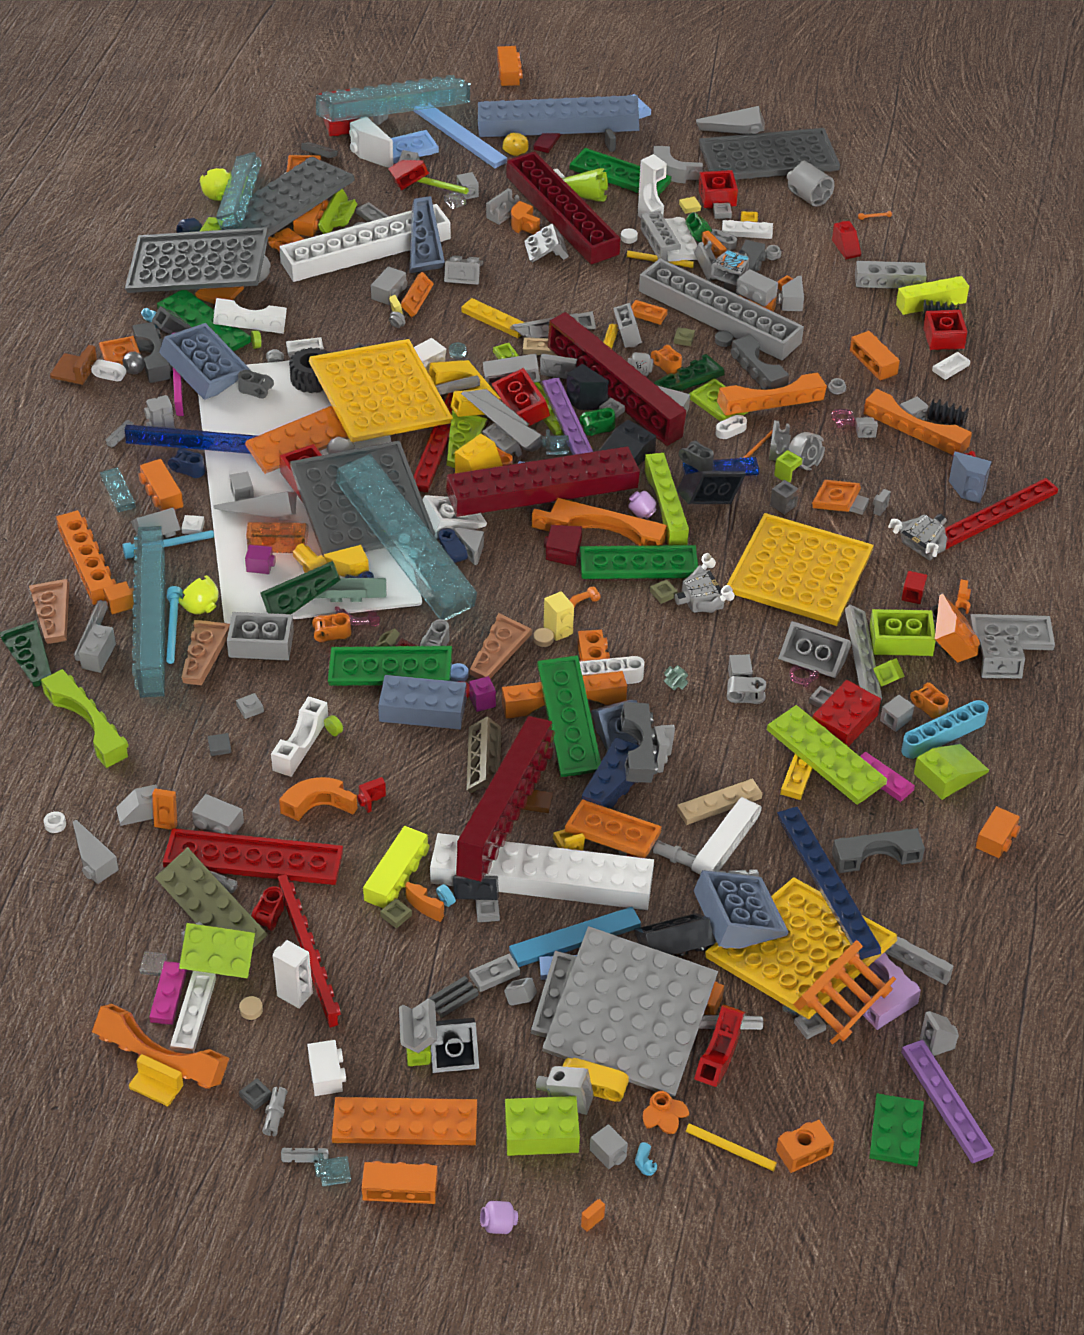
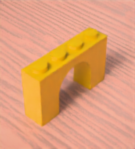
(454, 370)

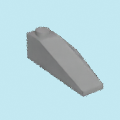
(740, 121)
(274, 505)

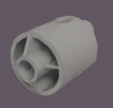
(810, 184)

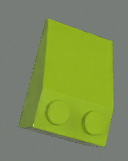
(948, 769)

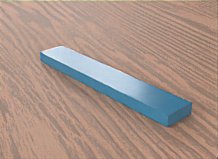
(572, 937)

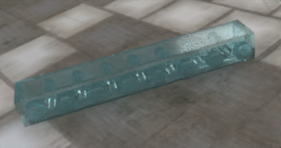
(238, 191)

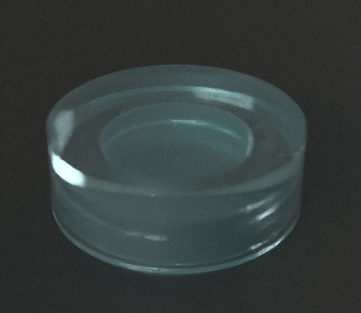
(457, 350)

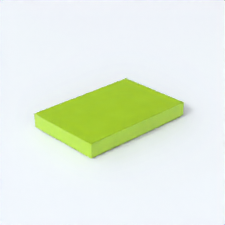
(706, 398)

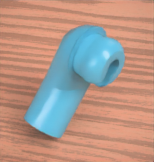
(148, 315)
(642, 1161)

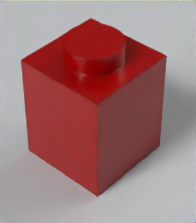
(914, 587)

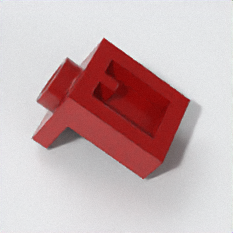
(371, 792)

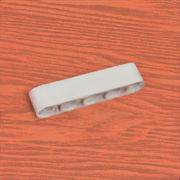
(631, 666)
(727, 836)

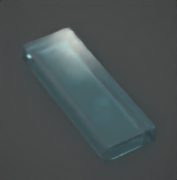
(117, 489)

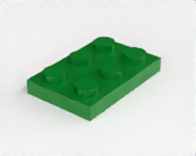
(896, 1130)

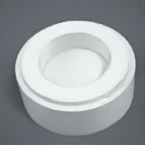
(629, 235)
(55, 822)

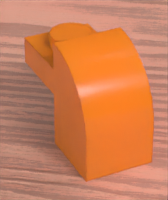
(523, 218)

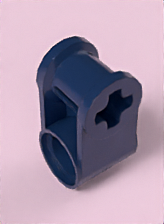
(188, 463)
(452, 545)

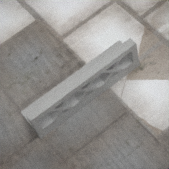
(654, 234)

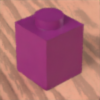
(259, 559)
(482, 694)

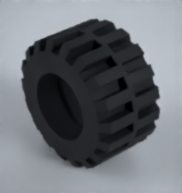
(301, 372)

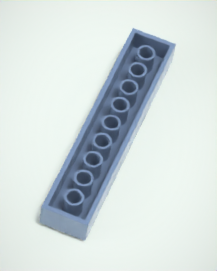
(558, 116)

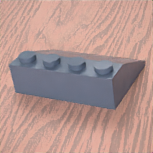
(202, 360)
(738, 909)

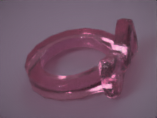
(840, 422)
(805, 681)

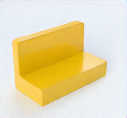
(156, 1080)

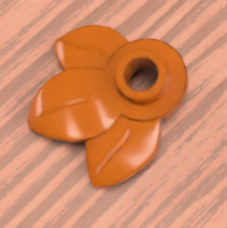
(665, 1115)

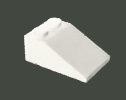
(371, 142)
(443, 515)

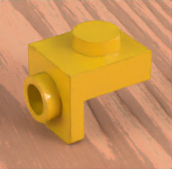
(568, 840)

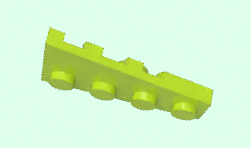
(461, 432)

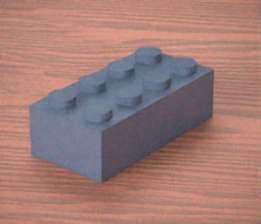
(422, 702)

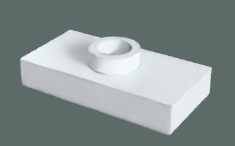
(297, 345)
(951, 365)

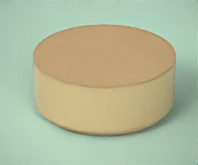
(543, 637)
(251, 1008)

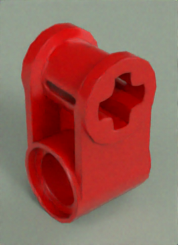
(269, 908)

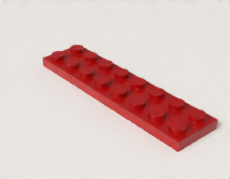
(258, 856)

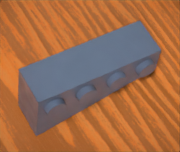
(425, 240)

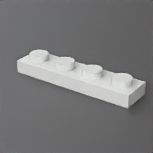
(193, 1012)

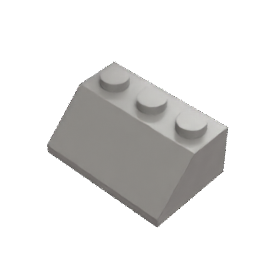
(814, 649)

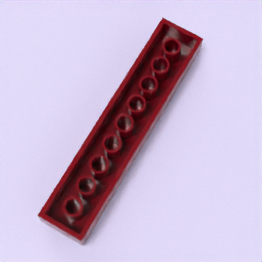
(563, 207)
(626, 385)
(542, 481)
(504, 799)

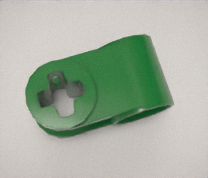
(697, 226)
(599, 422)

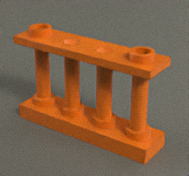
(825, 986)

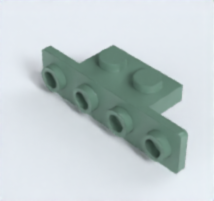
(356, 589)

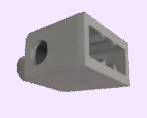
(568, 1082)

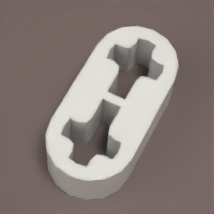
(108, 370)
(731, 427)

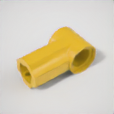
(308, 558)

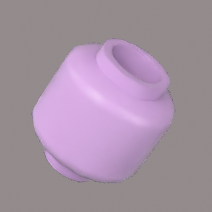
(642, 504)
(498, 1217)

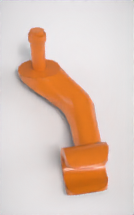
(591, 593)

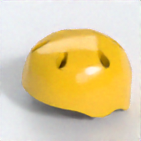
(515, 144)

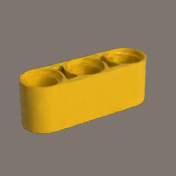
(605, 1081)

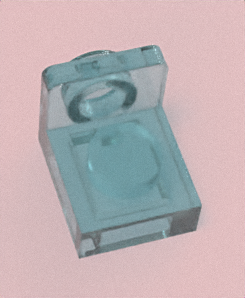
(555, 444)
(333, 1170)

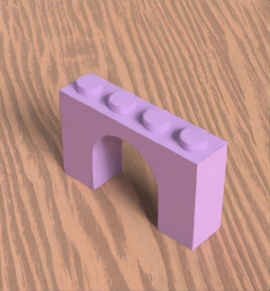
(899, 1000)

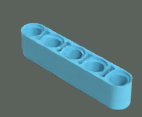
(944, 729)

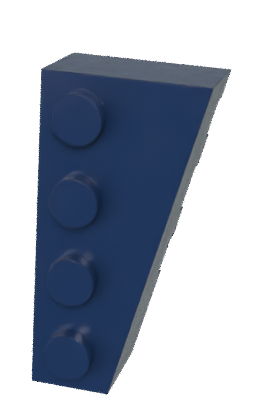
(610, 778)

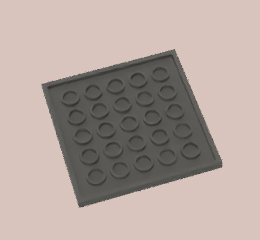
(332, 514)

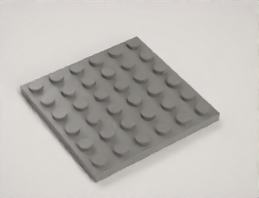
(631, 1010)

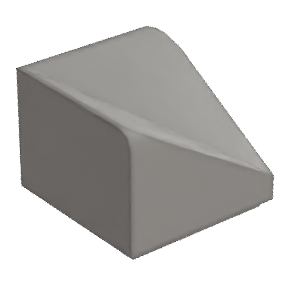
(520, 991)

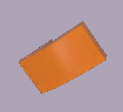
(419, 899)

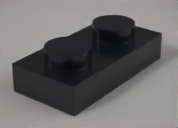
(472, 889)

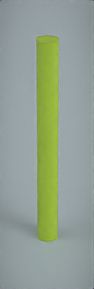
(444, 185)

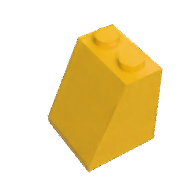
(477, 455)

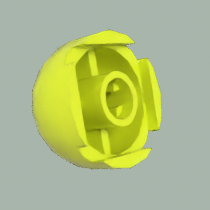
(214, 183)
(200, 596)

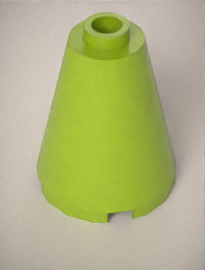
(589, 184)

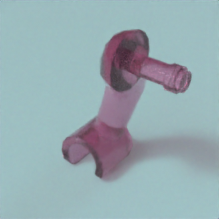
(372, 619)

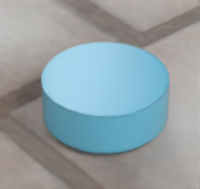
(445, 895)

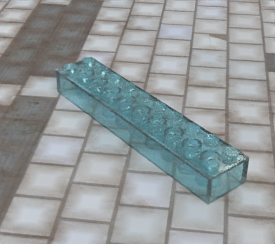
(392, 98)
(406, 537)
(149, 612)

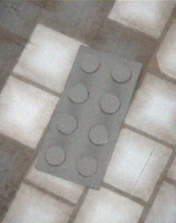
(1033, 631)

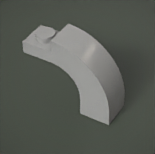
(676, 169)

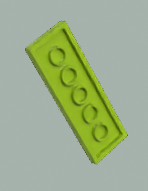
(827, 754)

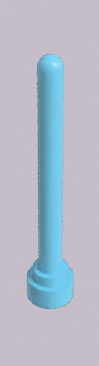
(128, 548)
(173, 595)

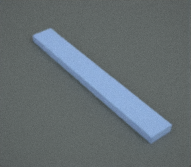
(463, 136)

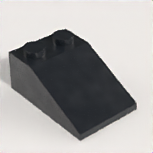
(635, 437)

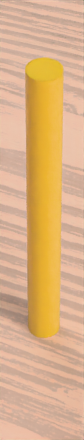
(649, 257)
(731, 1147)

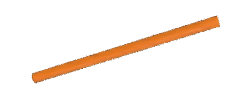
(758, 445)

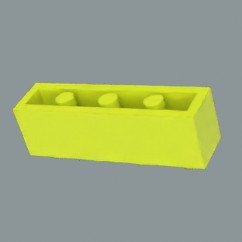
(911, 298)
(396, 867)

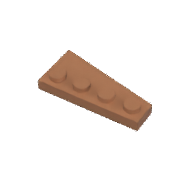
(52, 608)
(502, 642)
(205, 647)

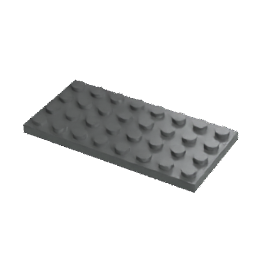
(769, 152)
(294, 194)
(197, 260)

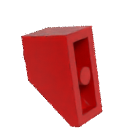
(408, 172)
(846, 239)

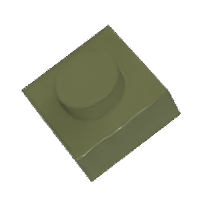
(684, 336)
(663, 591)
(388, 638)
(396, 913)

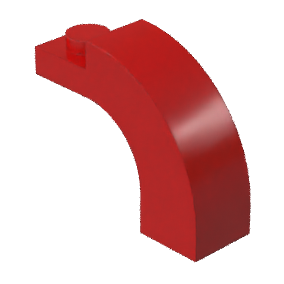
(720, 1051)

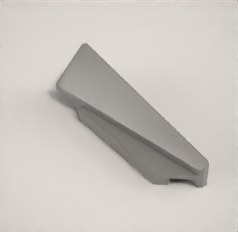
(540, 328)
(503, 417)

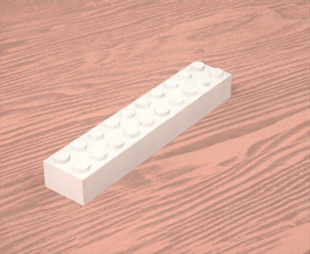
(354, 245)
(557, 873)

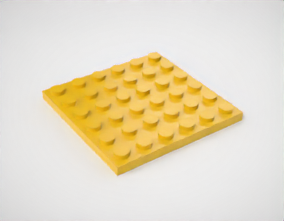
(380, 390)
(800, 569)
(794, 962)

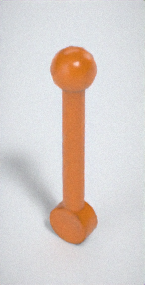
(861, 216)

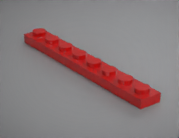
(306, 941)

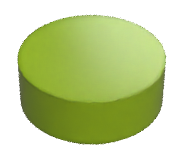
(256, 339)
(333, 725)

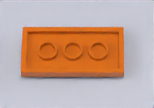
(613, 829)

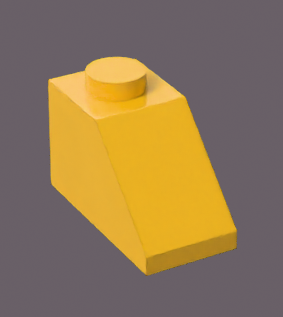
(349, 560)

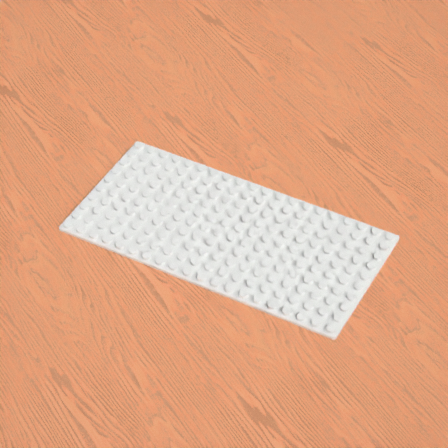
(252, 415)

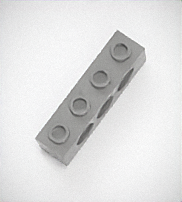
(889, 274)

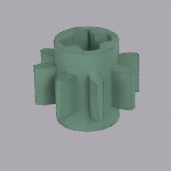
(676, 677)

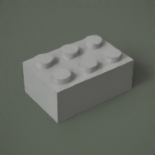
(260, 636)

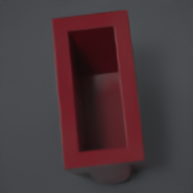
(563, 544)

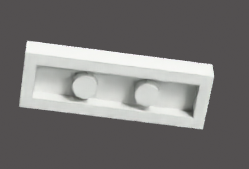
(748, 229)

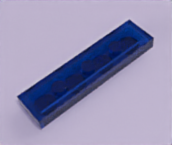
(748, 465)

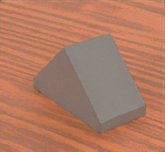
(473, 542)

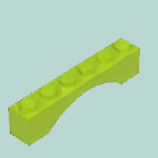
(672, 514)
(65, 693)

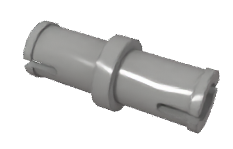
(675, 853)
(274, 1111)

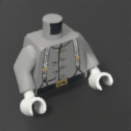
(922, 534)
(702, 590)

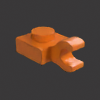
(963, 596)

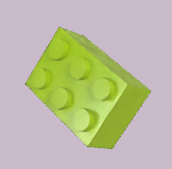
(902, 632)
(216, 950)
(542, 1125)

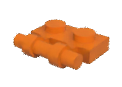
(283, 237)

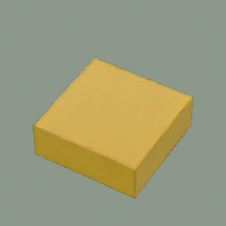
(749, 216)

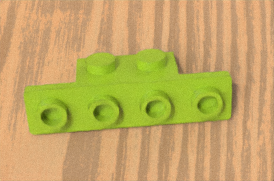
(337, 212)

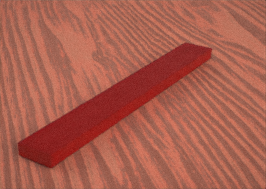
(433, 453)
(999, 512)

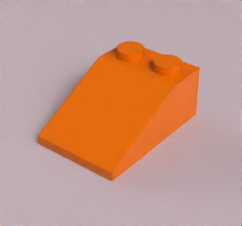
(955, 632)

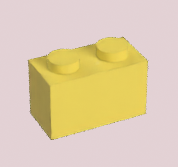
(559, 615)

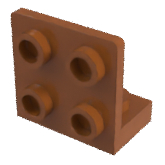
(75, 368)

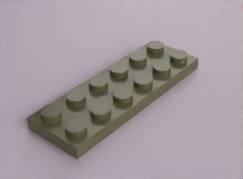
(205, 896)

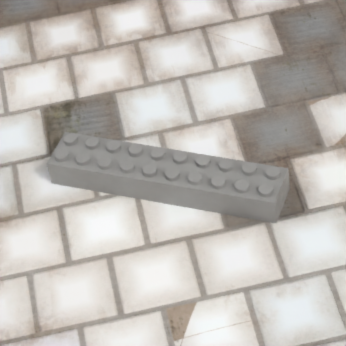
(720, 308)

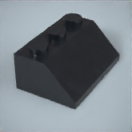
(710, 487)
(677, 935)

